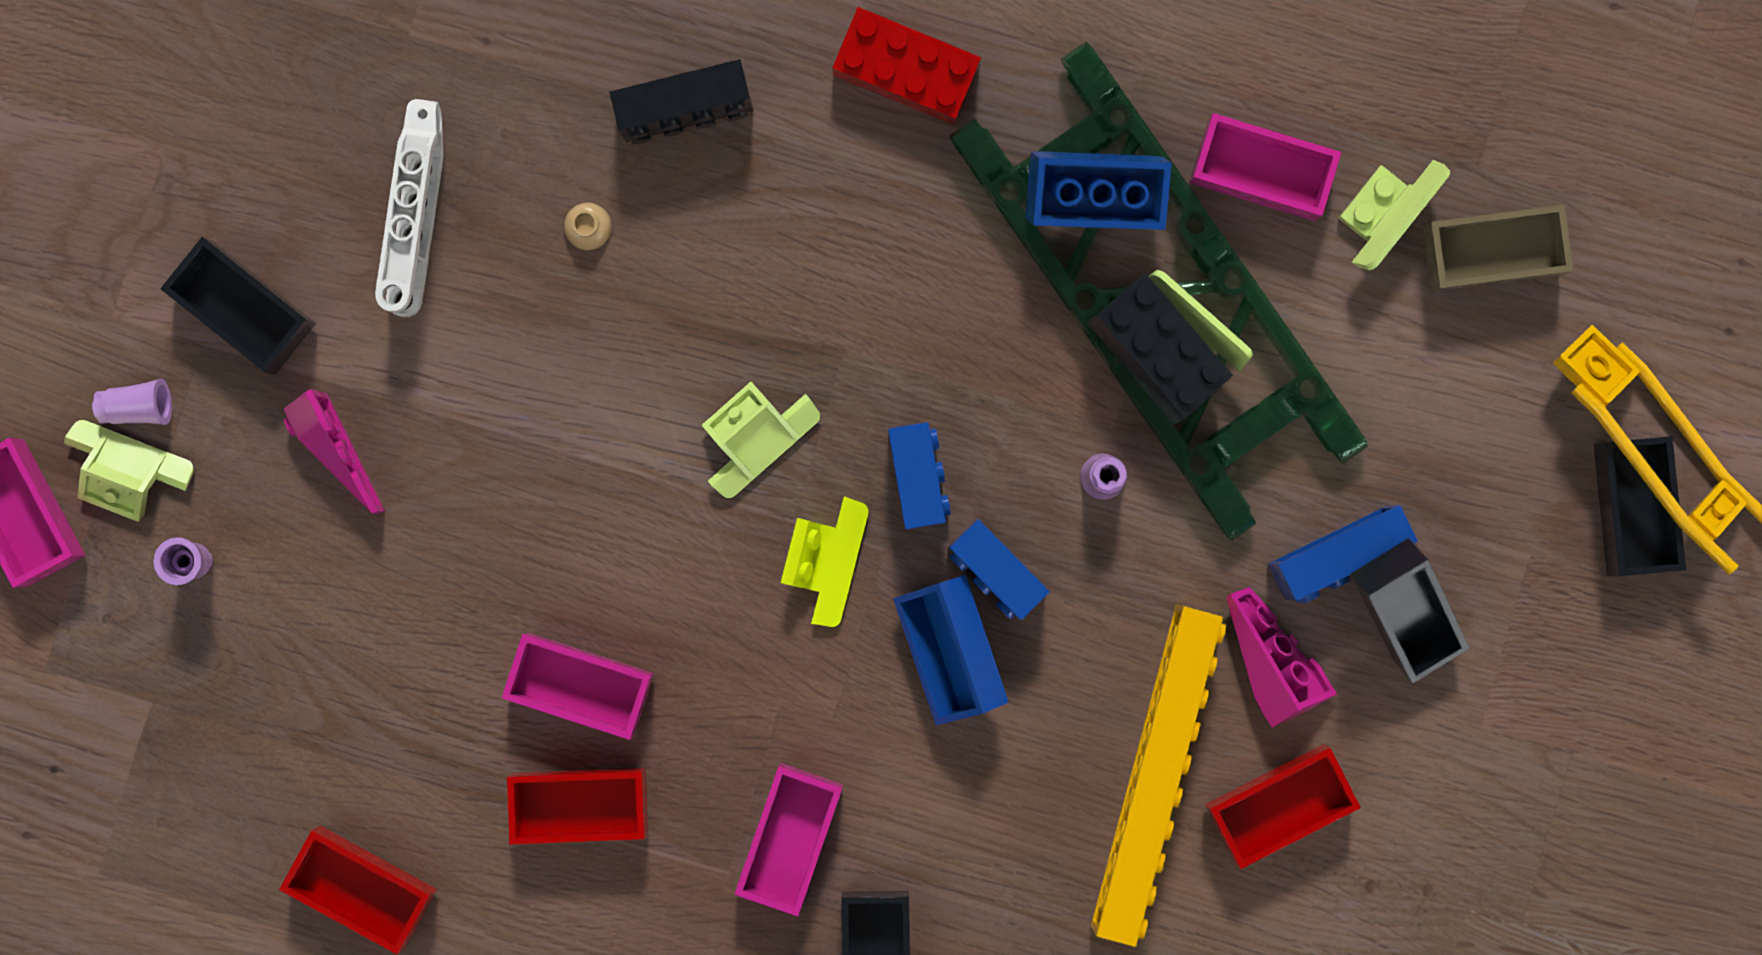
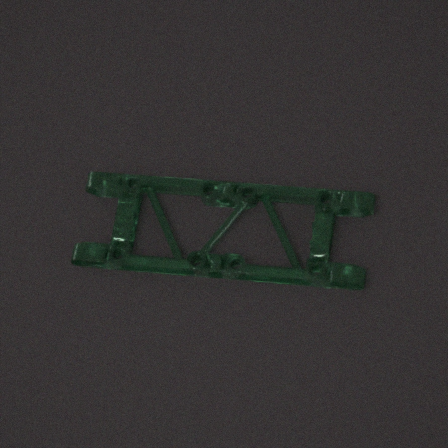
(1212, 256)

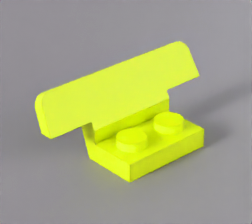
(825, 559)

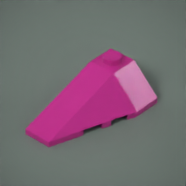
(322, 433)
(1278, 672)

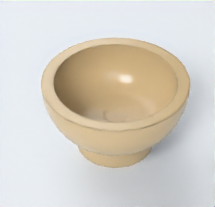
(587, 226)

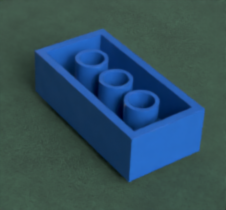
(1098, 190)

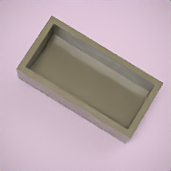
(1497, 248)

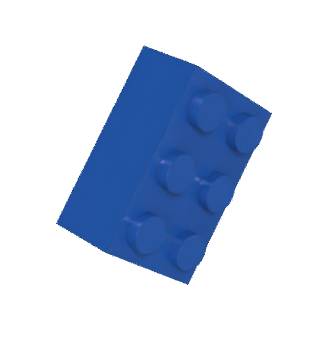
(918, 475)
(997, 570)

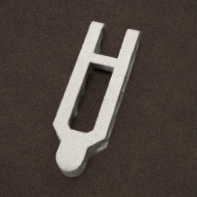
(406, 257)

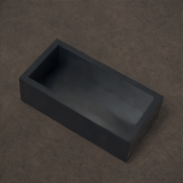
(681, 102)
(238, 306)
(1160, 349)
(1635, 525)
(1410, 610)
(875, 923)

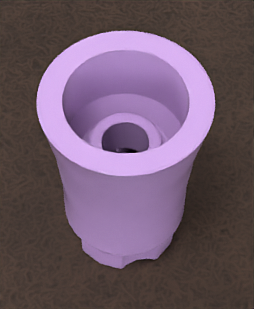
(134, 404)
(1091, 479)
(172, 565)

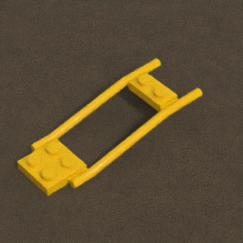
(1599, 376)

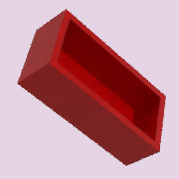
(906, 66)
(577, 806)
(1282, 806)
(358, 889)

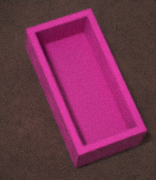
(1265, 167)
(32, 525)
(577, 685)
(788, 839)

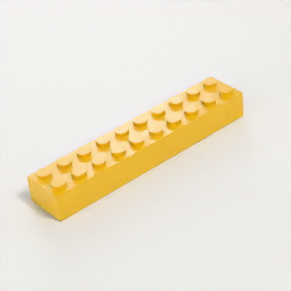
(1156, 775)

